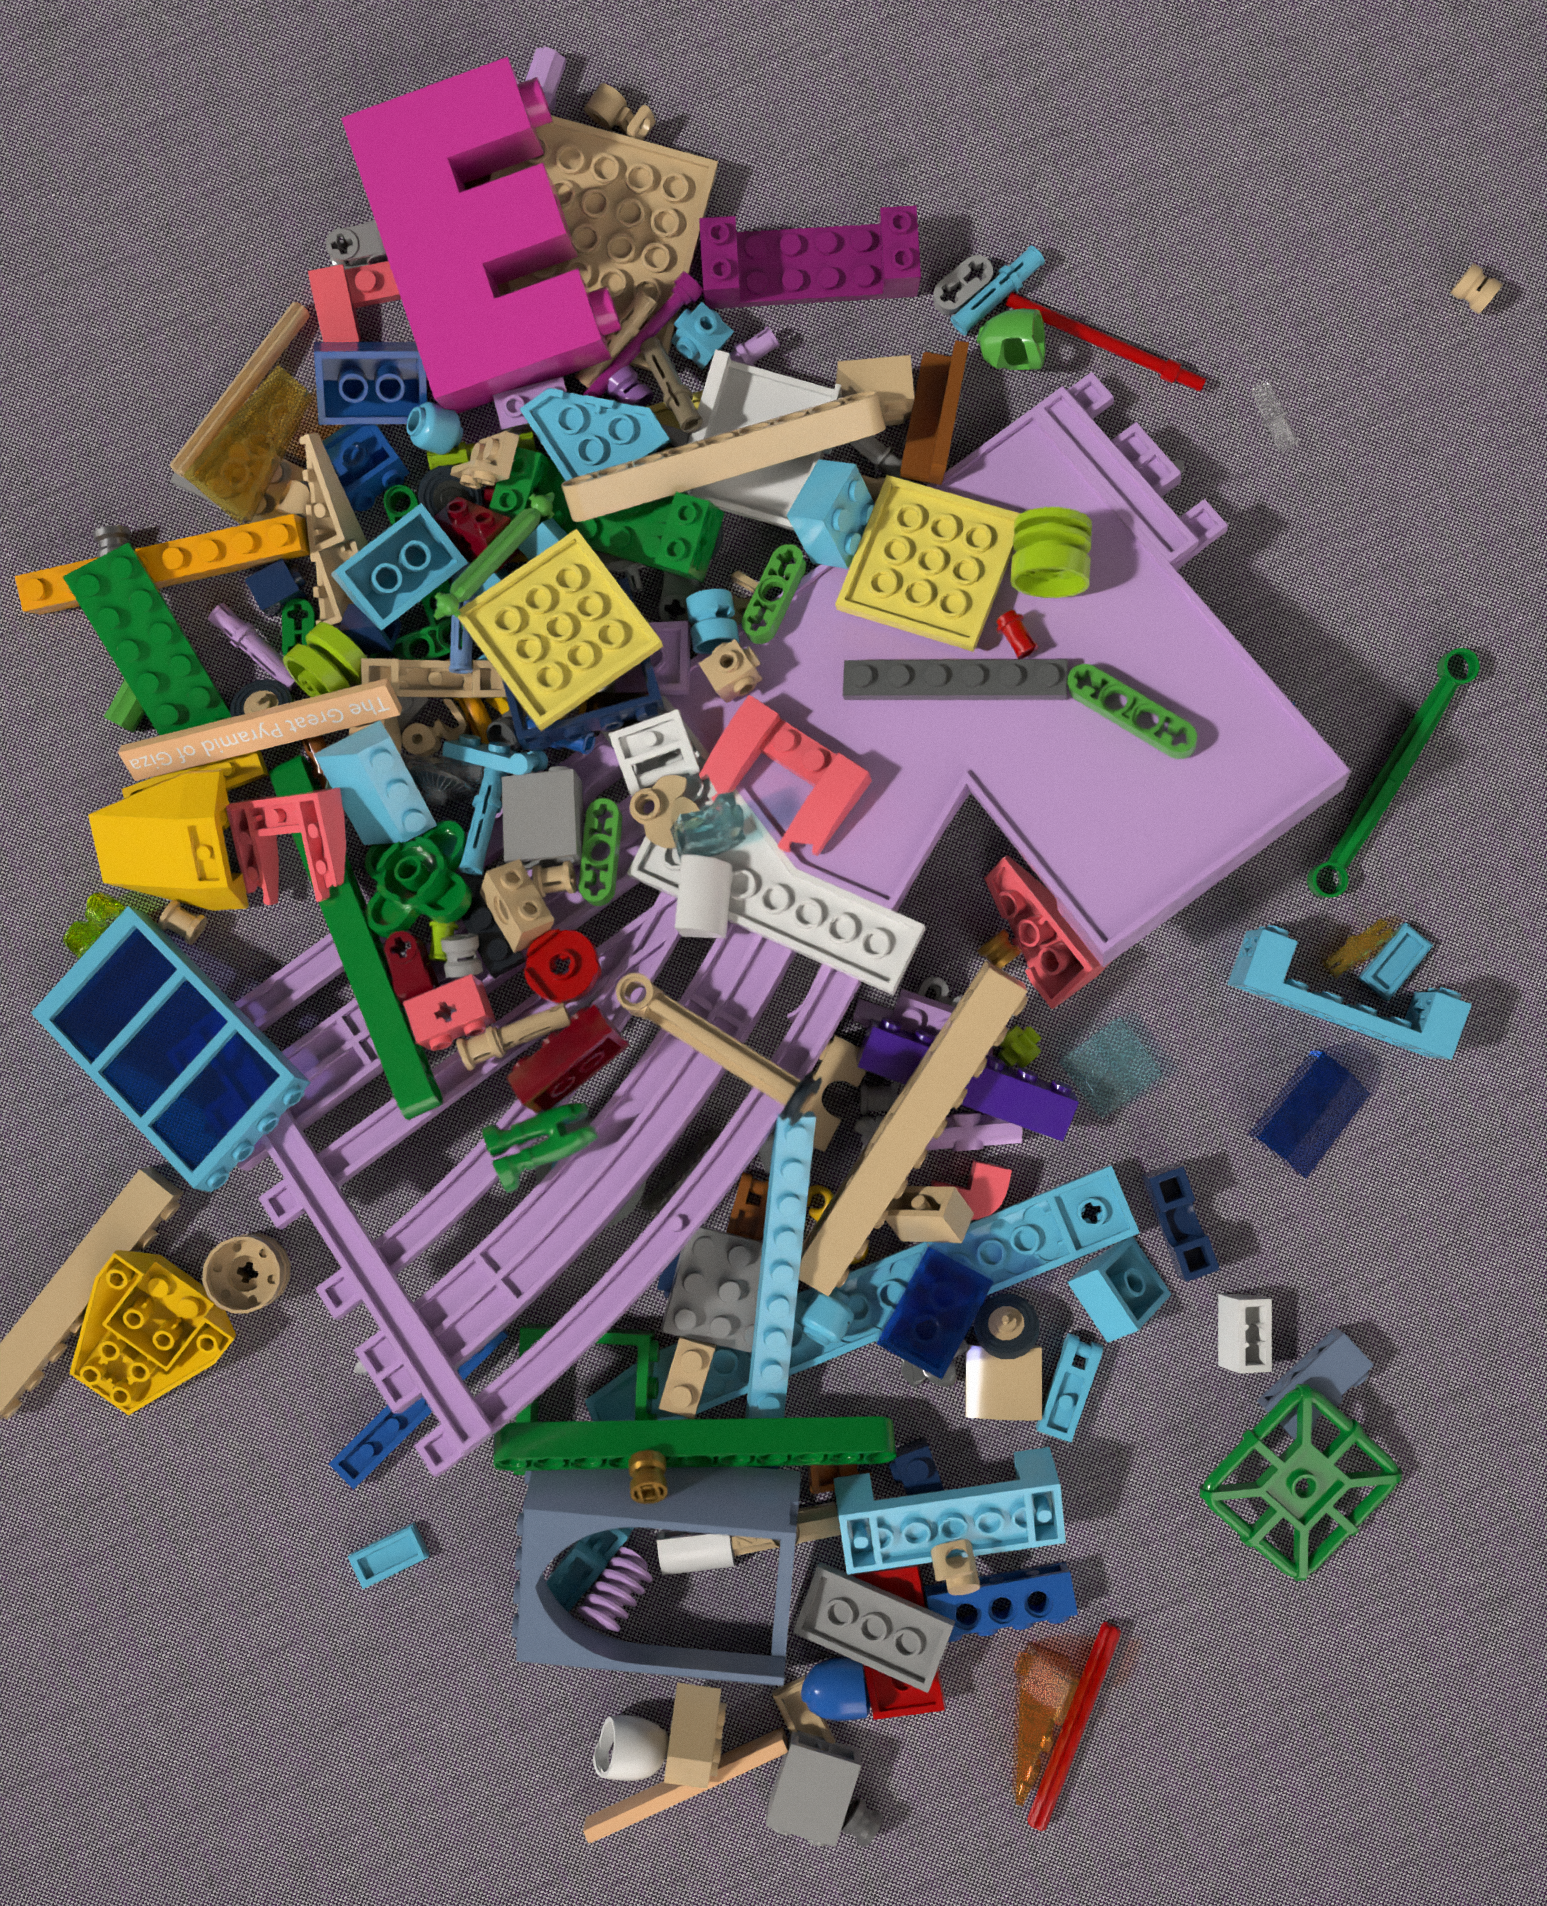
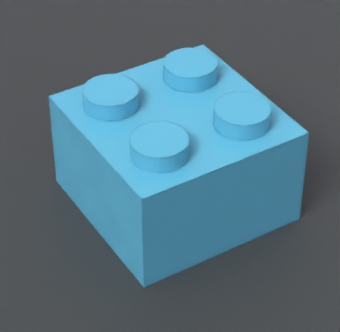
(831, 513)

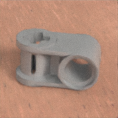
(362, 245)

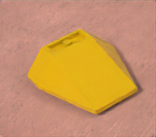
(171, 842)
(146, 1330)

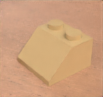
(887, 376)

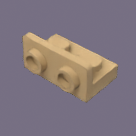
(489, 461)

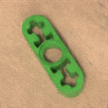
(774, 609)
(587, 876)

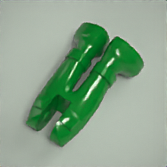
(555, 1147)

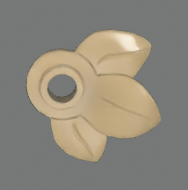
(669, 804)

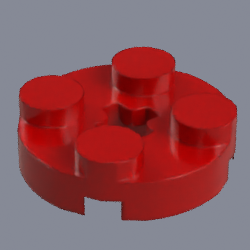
(541, 966)

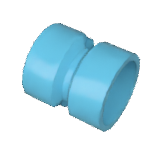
(712, 621)

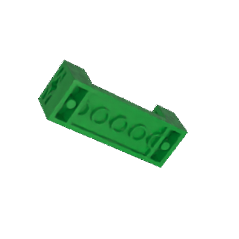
(664, 534)

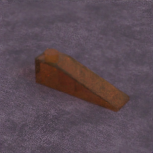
(1042, 1698)

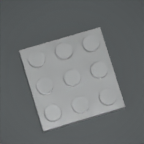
(715, 1290)

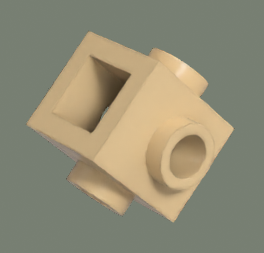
(732, 670)

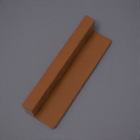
(934, 415)

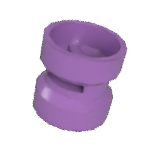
(627, 388)

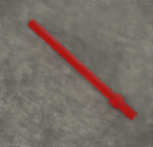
(1169, 370)

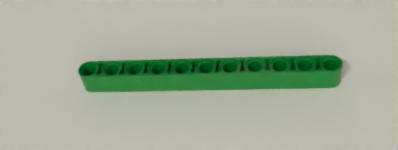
(367, 969)
(694, 1443)

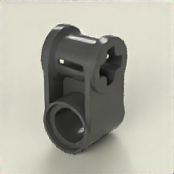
(674, 594)

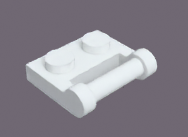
(651, 740)

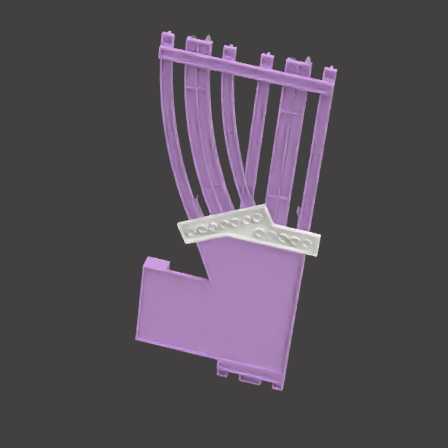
(1086, 803)

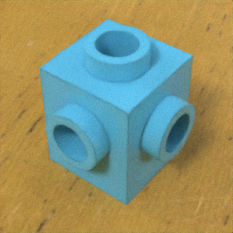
(700, 334)

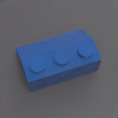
(368, 382)

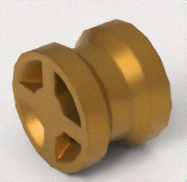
(999, 949)

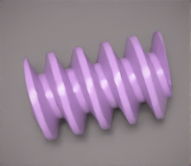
(616, 1590)

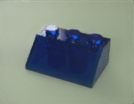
(1309, 1113)

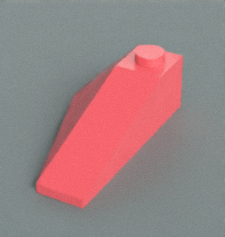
(1053, 951)

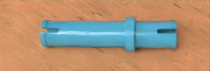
(1008, 280)
(486, 807)

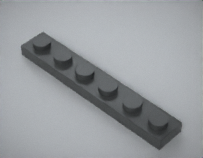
(955, 679)

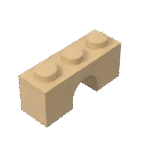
(836, 1065)

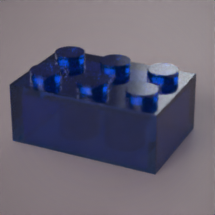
(934, 1310)

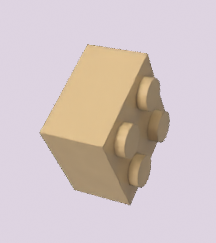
(695, 1736)

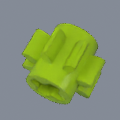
(1019, 1046)

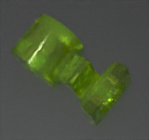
(84, 934)

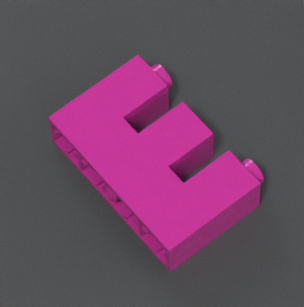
(460, 244)

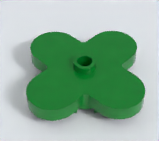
(418, 880)

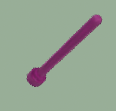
(684, 292)

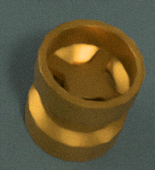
(648, 1480)

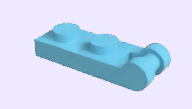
(494, 755)
(1069, 1388)

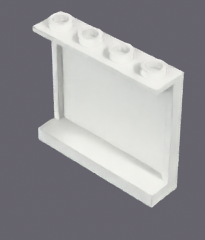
(744, 396)

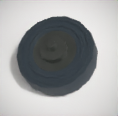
(440, 488)

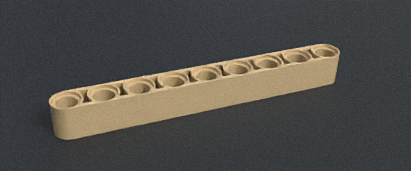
(724, 456)

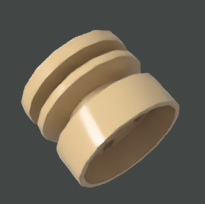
(230, 1286)

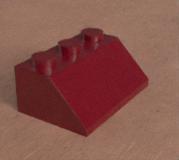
(566, 1060)

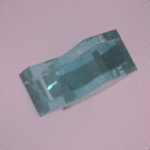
(710, 830)

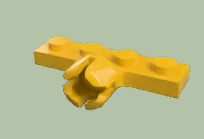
(236, 772)

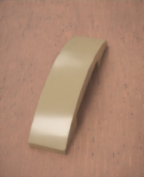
(433, 678)

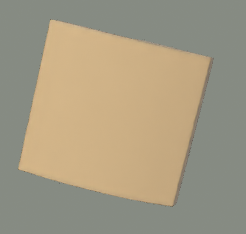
(1003, 1386)

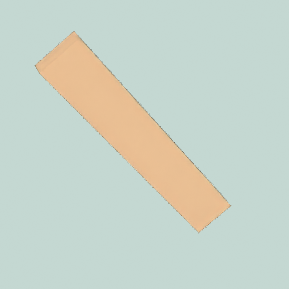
(666, 1795)

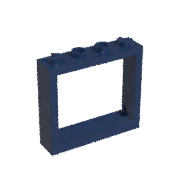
(604, 719)

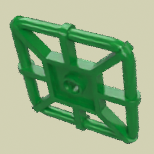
(1300, 1461)

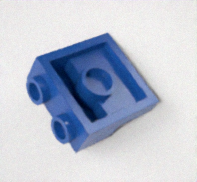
(364, 463)

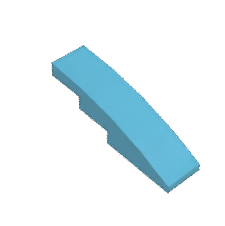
(584, 1564)

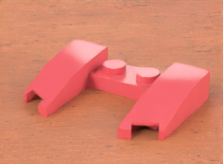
(342, 290)
(835, 778)
(314, 814)

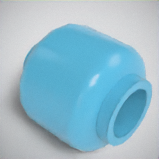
(434, 428)
(827, 1317)

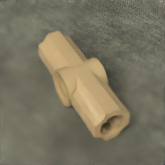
(812, 1524)

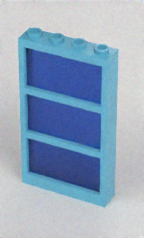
(170, 1050)

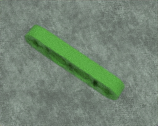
(1128, 715)

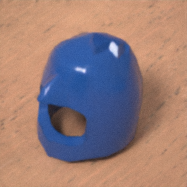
(837, 1690)

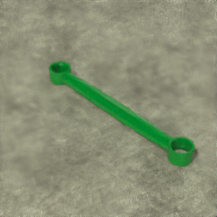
(1393, 772)

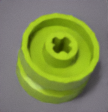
(326, 663)

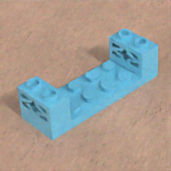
(1430, 1025)
(990, 1516)

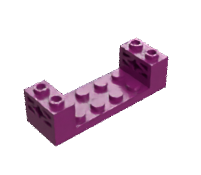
(810, 262)

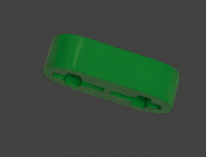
(290, 630)

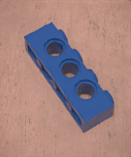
(1016, 1586)

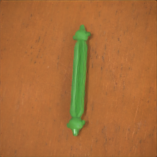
(494, 555)

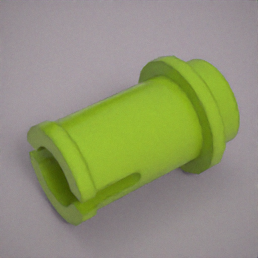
(438, 932)

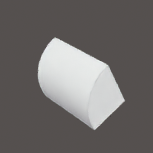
(703, 897)
(1245, 1333)
(693, 1551)

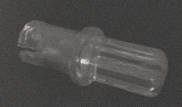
(1274, 416)

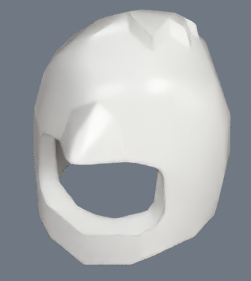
(637, 1748)

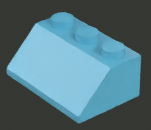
(399, 567)
(375, 787)

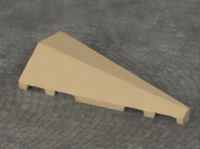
(331, 529)

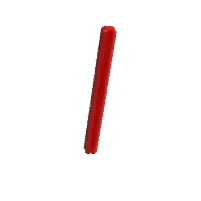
(1074, 1726)

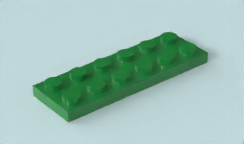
(146, 641)

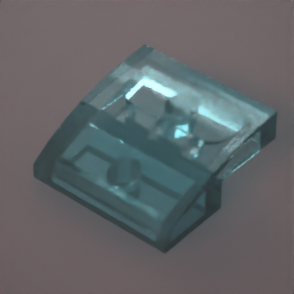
(1110, 1066)

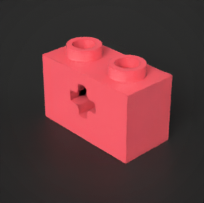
(430, 1010)

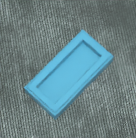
(1395, 961)
(388, 1555)

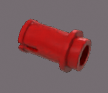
(1016, 634)

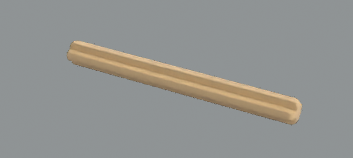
(242, 386)

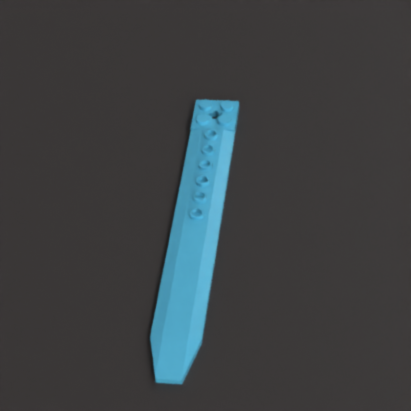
(1004, 1245)

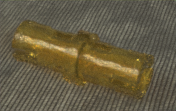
(1358, 948)

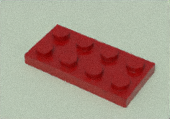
(889, 1695)

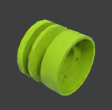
(1051, 552)

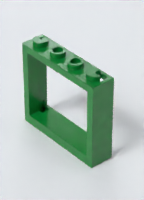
(648, 1353)

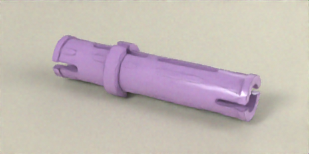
(245, 637)

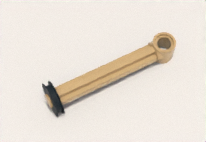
(720, 1047)

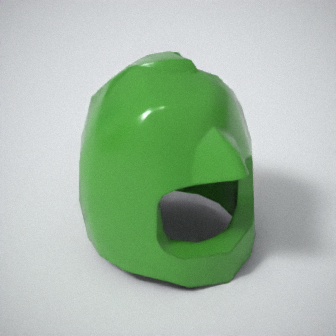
(1014, 340)

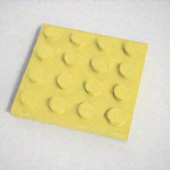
(929, 563)
(559, 629)

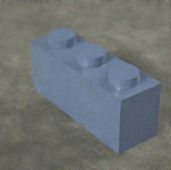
(1329, 1368)

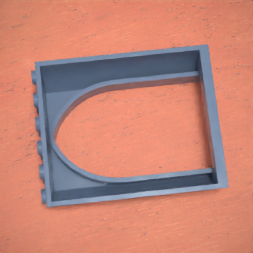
(710, 1500)

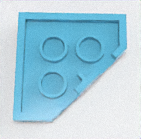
(592, 432)

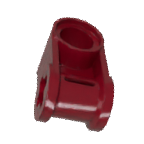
(413, 973)

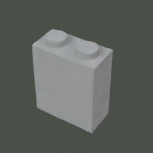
(543, 817)
(813, 1789)

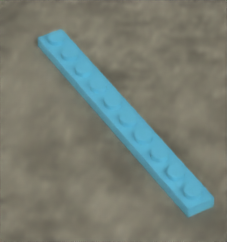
(780, 1266)

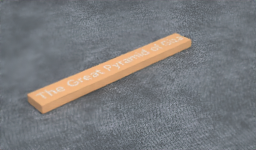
(261, 729)

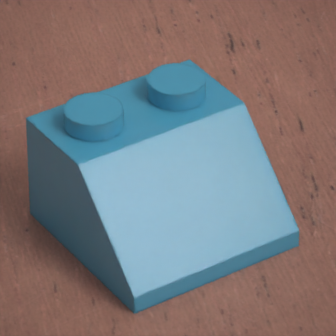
(1119, 1289)

